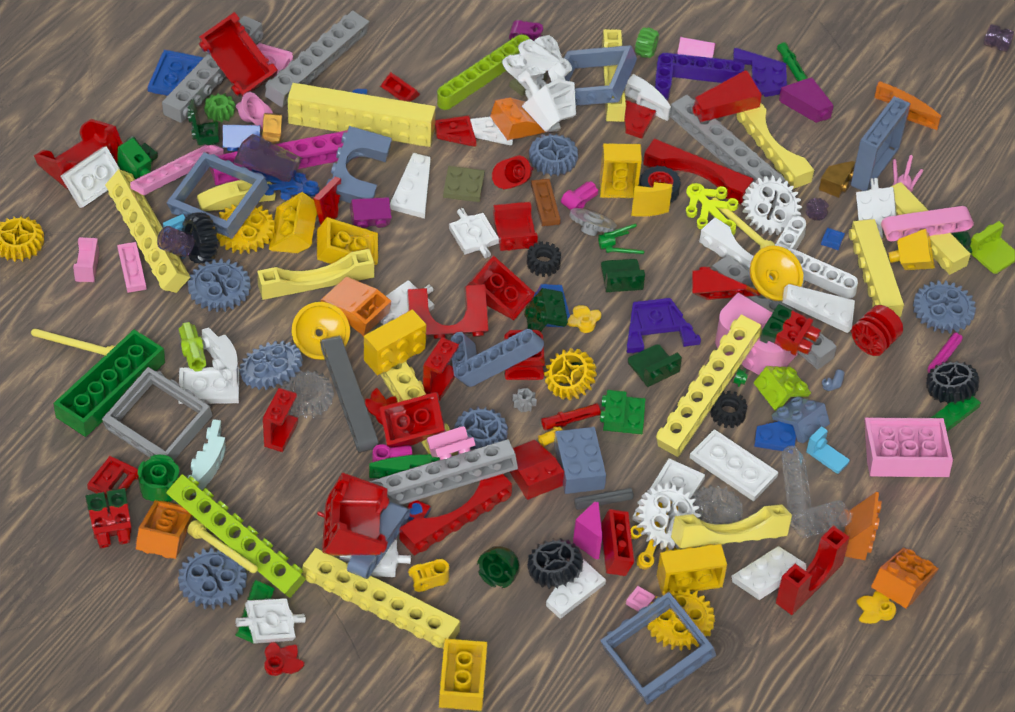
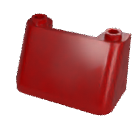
(237, 55)
(94, 136)
(354, 518)

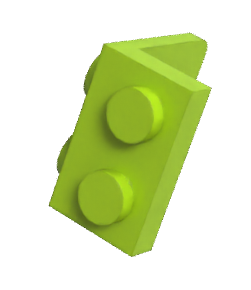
(992, 249)
(780, 384)

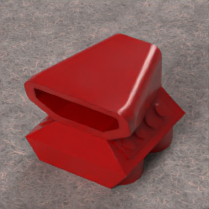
(529, 368)

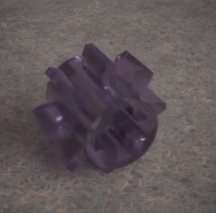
(817, 209)

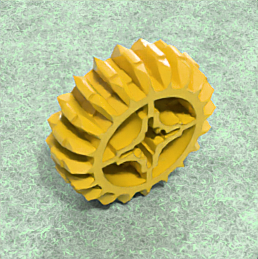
(20, 238)
(557, 374)

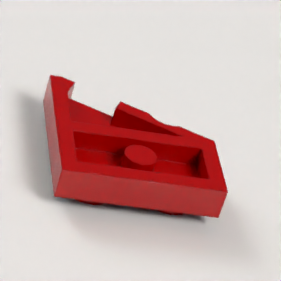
(637, 119)
(456, 130)
(327, 201)

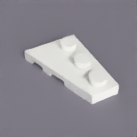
(567, 598)

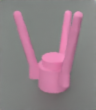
(905, 178)

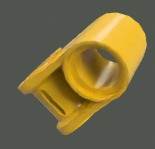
(428, 575)

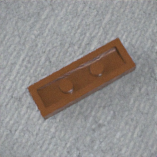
(545, 202)

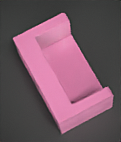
(87, 260)

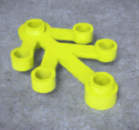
(697, 192)

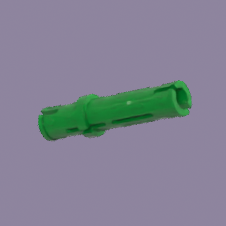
(790, 59)

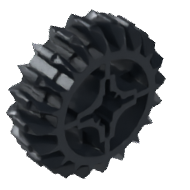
(204, 236)
(952, 382)
(554, 557)

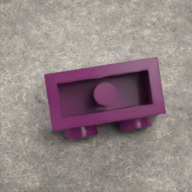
(370, 212)

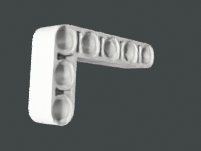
(810, 264)

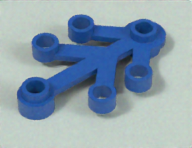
(299, 182)

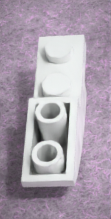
(223, 354)

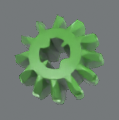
(647, 42)
(219, 107)

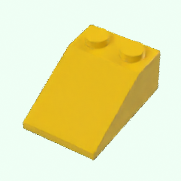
(339, 239)

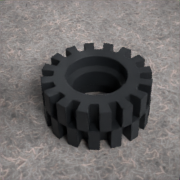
(543, 267)
(728, 418)

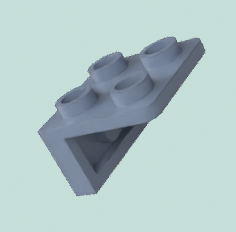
(804, 415)

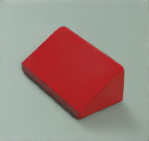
(399, 88)

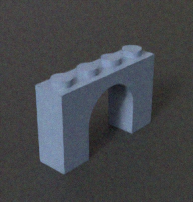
(358, 144)

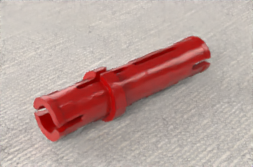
(565, 418)

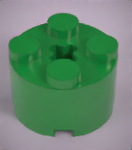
(157, 477)

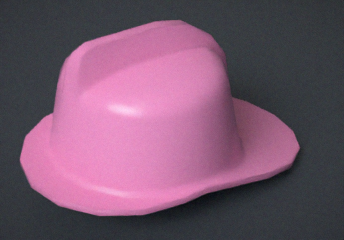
(252, 109)

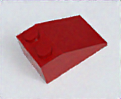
(713, 285)
(503, 288)
(412, 420)
(537, 470)

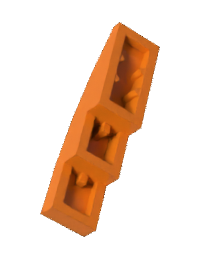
(918, 111)

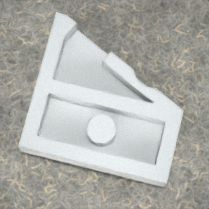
(486, 129)

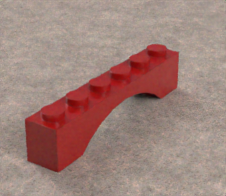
(671, 157)
(424, 532)

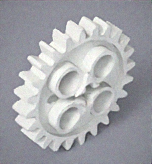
(755, 199)
(651, 511)

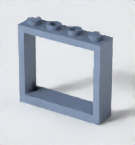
(620, 55)
(875, 145)
(244, 208)
(678, 671)

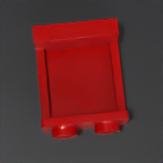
(514, 226)
(436, 371)
(277, 423)

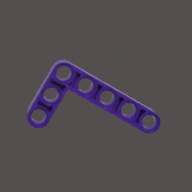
(693, 68)

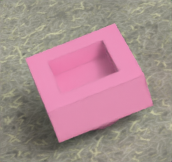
(640, 598)

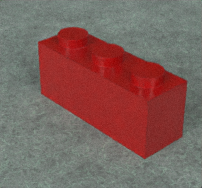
(617, 542)

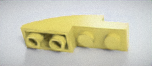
(227, 194)

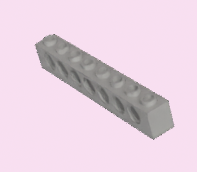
(317, 57)
(202, 79)
(722, 143)
(822, 350)
(449, 473)

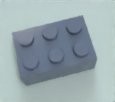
(580, 459)

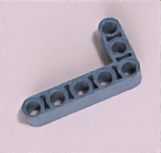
(475, 368)

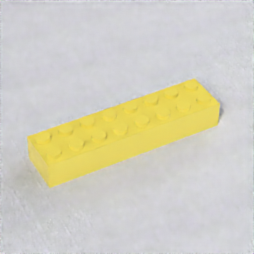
(340, 109)

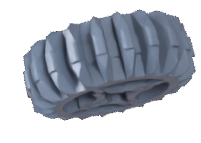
(553, 154)
(484, 425)

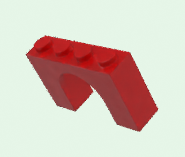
(474, 321)
(800, 584)

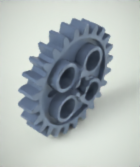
(209, 292)
(944, 306)
(271, 365)
(196, 587)

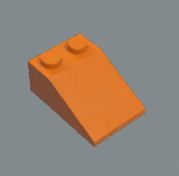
(514, 119)
(163, 529)

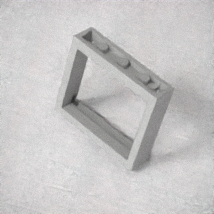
(134, 393)

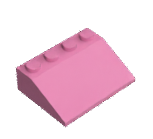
(907, 447)

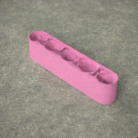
(934, 221)

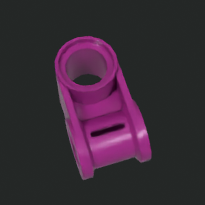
(526, 28)

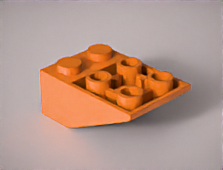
(360, 304)
(863, 527)
(904, 577)

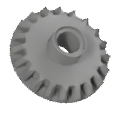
(592, 221)

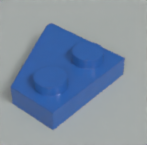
(775, 436)

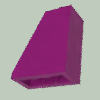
(807, 100)

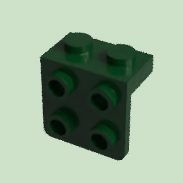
(203, 133)
(622, 275)
(545, 309)
(655, 364)

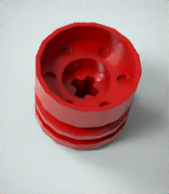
(877, 330)

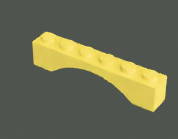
(616, 110)
(791, 166)
(281, 282)
(766, 523)

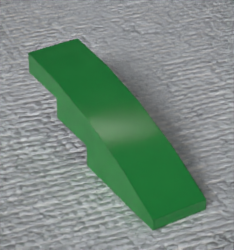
(398, 464)

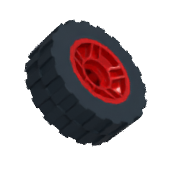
(661, 175)

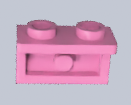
(445, 443)

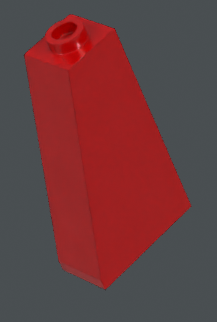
(728, 98)

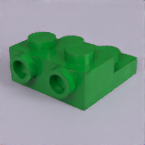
(622, 412)

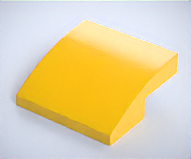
(651, 201)

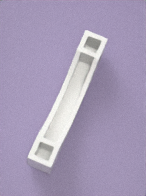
(719, 239)

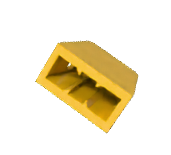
(914, 251)

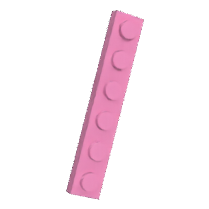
(172, 170)

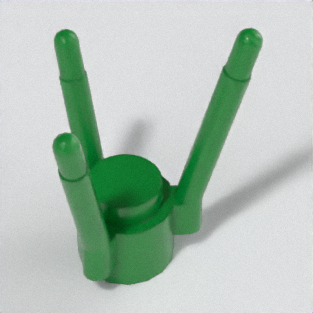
(607, 240)

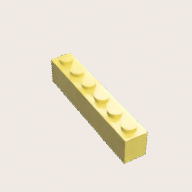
(945, 247)
(875, 265)

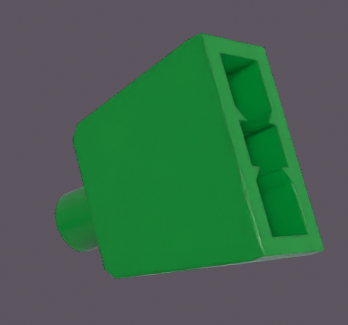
(133, 159)

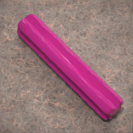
(946, 351)

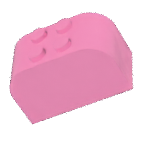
(761, 353)

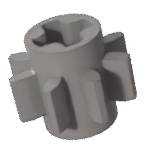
(524, 400)

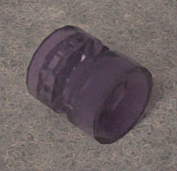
(998, 37)
(175, 241)

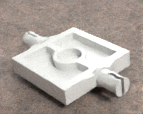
(876, 204)
(473, 233)
(399, 301)
(388, 563)
(270, 620)

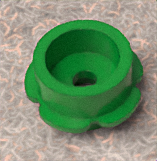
(740, 377)

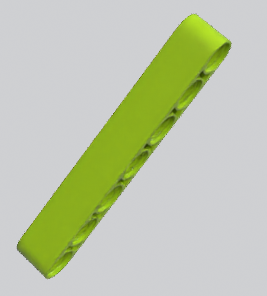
(477, 75)

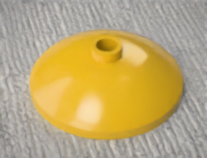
(780, 265)
(321, 317)

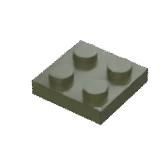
(463, 184)

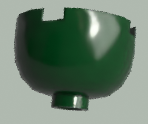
(498, 566)

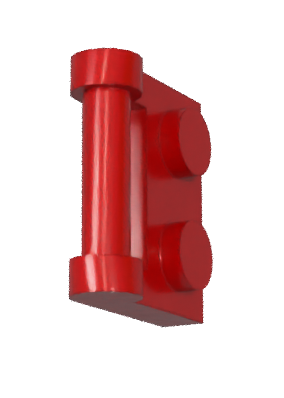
(110, 473)

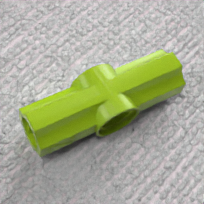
(192, 347)

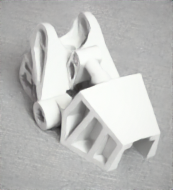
(546, 102)

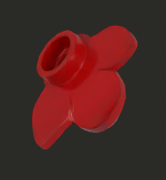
(378, 400)
(284, 658)

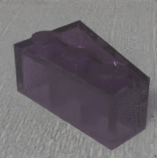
(268, 158)

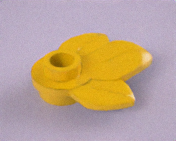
(584, 318)
(875, 607)

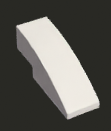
(647, 96)

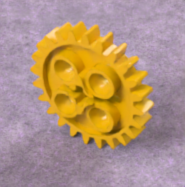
(252, 234)
(668, 629)

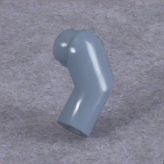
(832, 384)

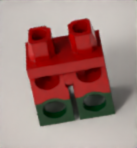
(790, 330)
(109, 524)

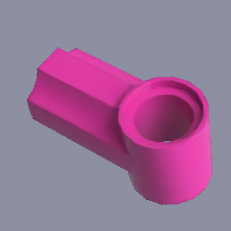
(580, 196)
(384, 452)

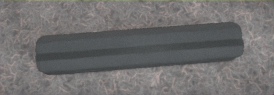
(604, 498)

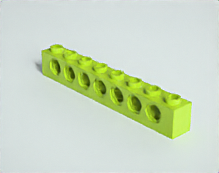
(181, 492)

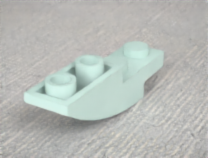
(210, 459)

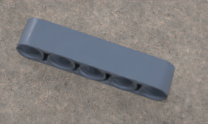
(390, 521)

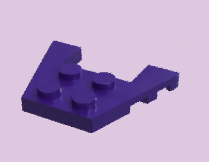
(766, 72)
(655, 318)

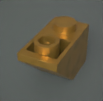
(837, 178)

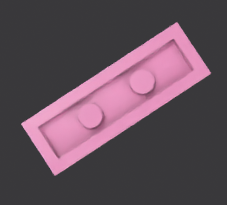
(131, 267)

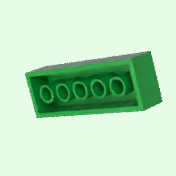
(107, 382)

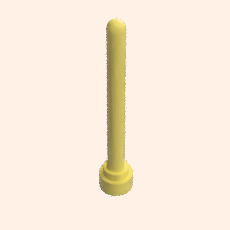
(743, 226)
(71, 342)
(198, 530)

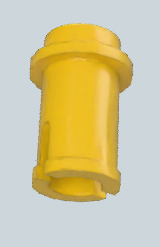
(548, 437)

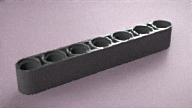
(349, 393)

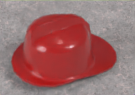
(512, 172)

